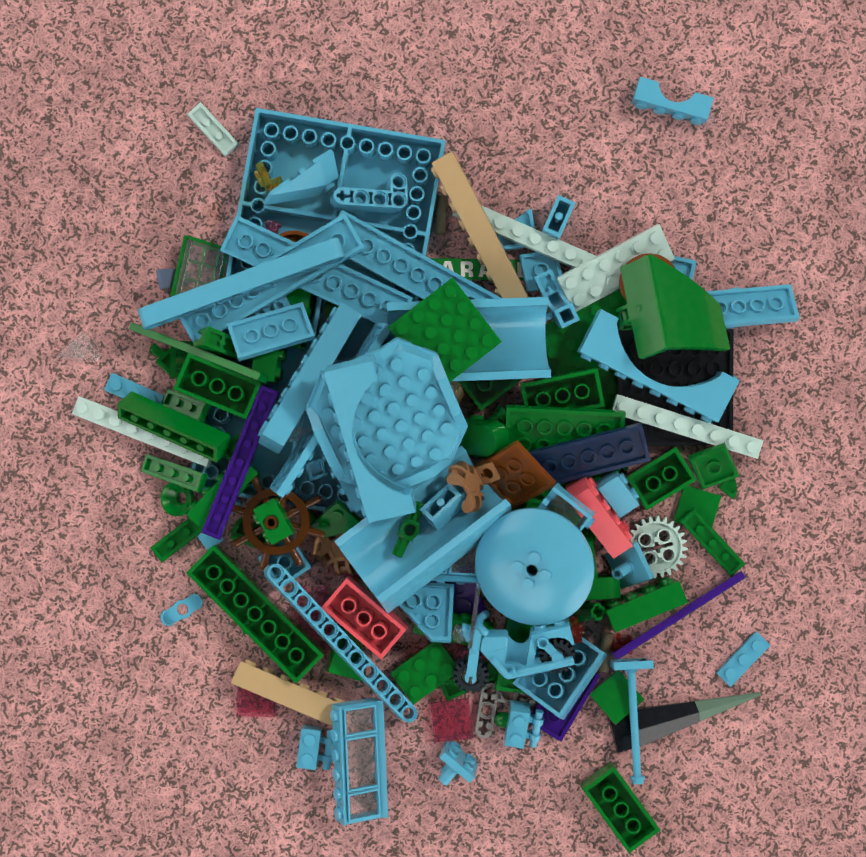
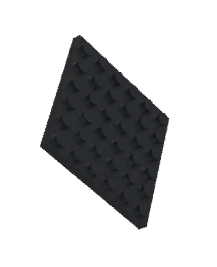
(675, 369)

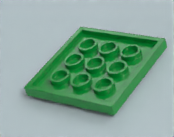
(449, 326)

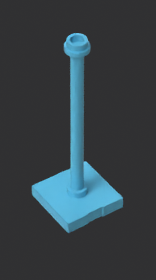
(630, 667)

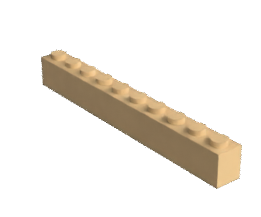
(478, 227)

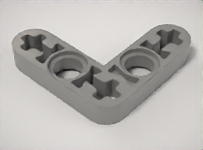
(497, 697)

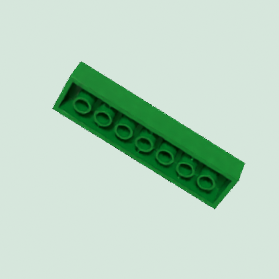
(256, 613)

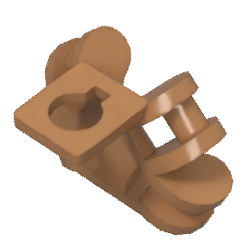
(472, 482)
(328, 546)

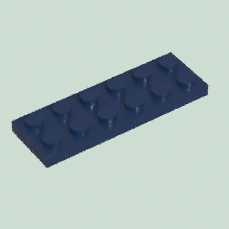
(594, 453)

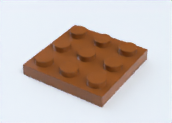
(519, 474)

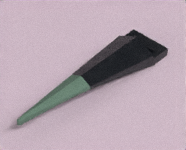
(663, 720)

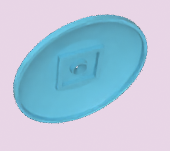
(540, 540)

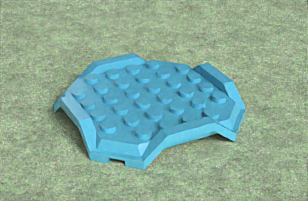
(404, 421)

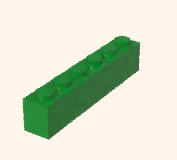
(174, 426)

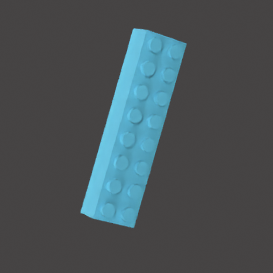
(294, 399)

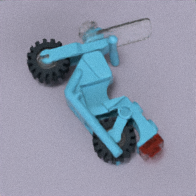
(510, 657)

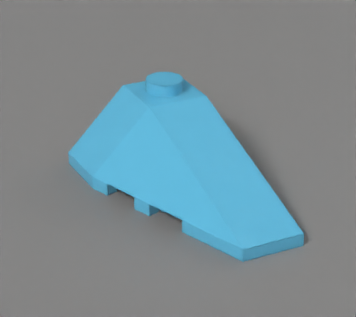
(307, 183)

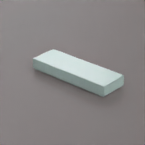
(213, 129)

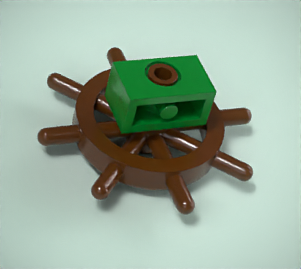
(276, 523)

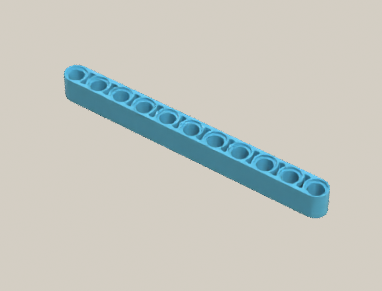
(241, 283)
(349, 647)

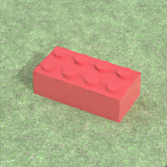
(607, 525)
(364, 617)

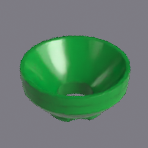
(170, 499)

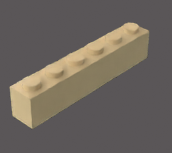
(284, 692)

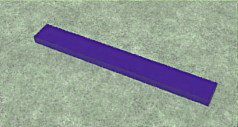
(239, 463)
(678, 615)

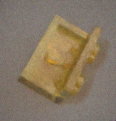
(264, 179)

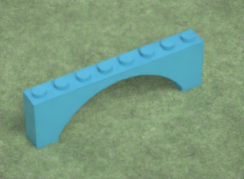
(704, 398)
(379, 495)

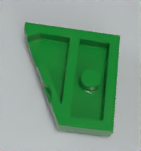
(336, 519)

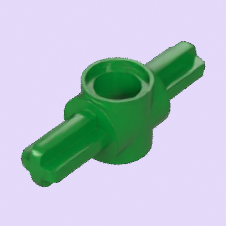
(403, 539)

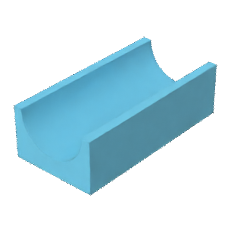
(519, 327)
(396, 579)

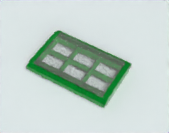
(197, 265)

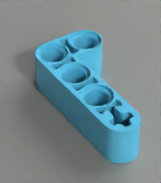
(368, 195)

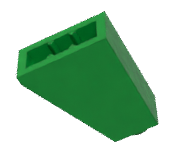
(337, 665)

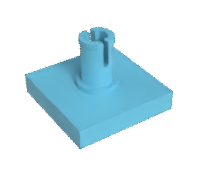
(630, 567)

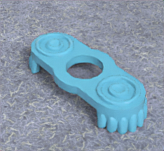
(171, 615)

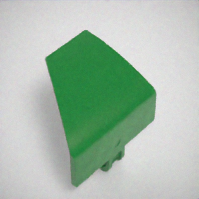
(669, 310)

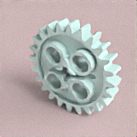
(652, 529)

